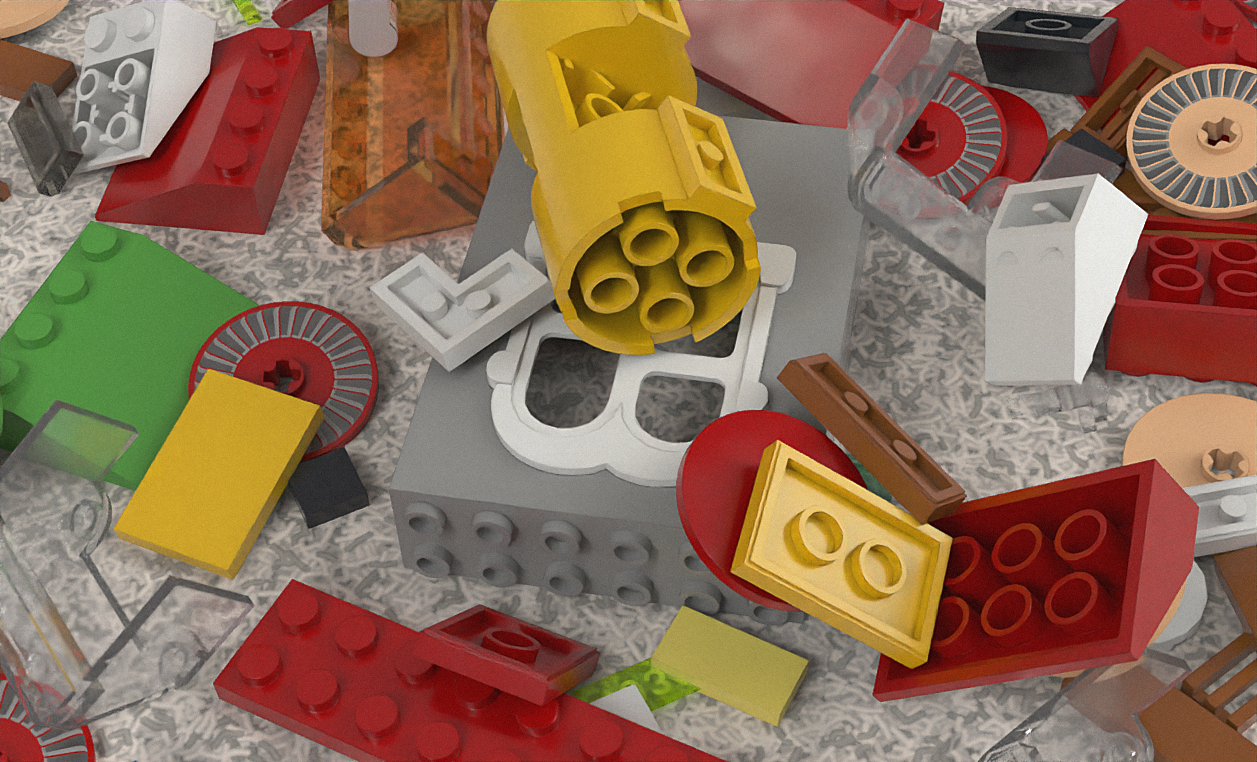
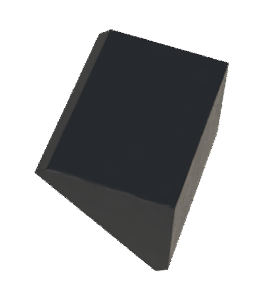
(1047, 50)

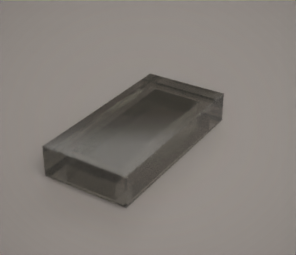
(45, 139)

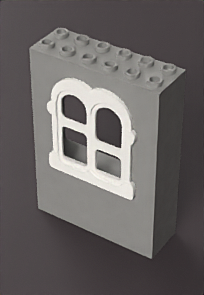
(596, 503)

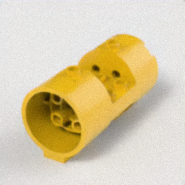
(632, 180)

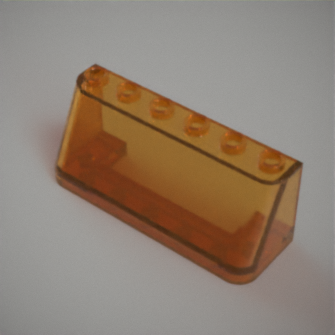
(410, 129)

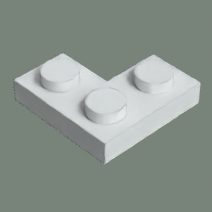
(461, 318)

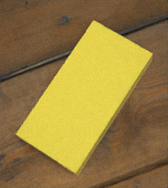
(731, 665)

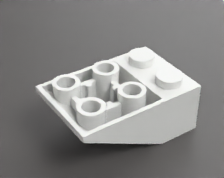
(138, 78)
(1054, 277)

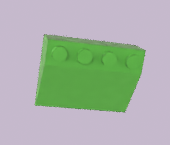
(114, 338)

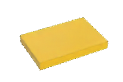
(219, 473)
(843, 555)

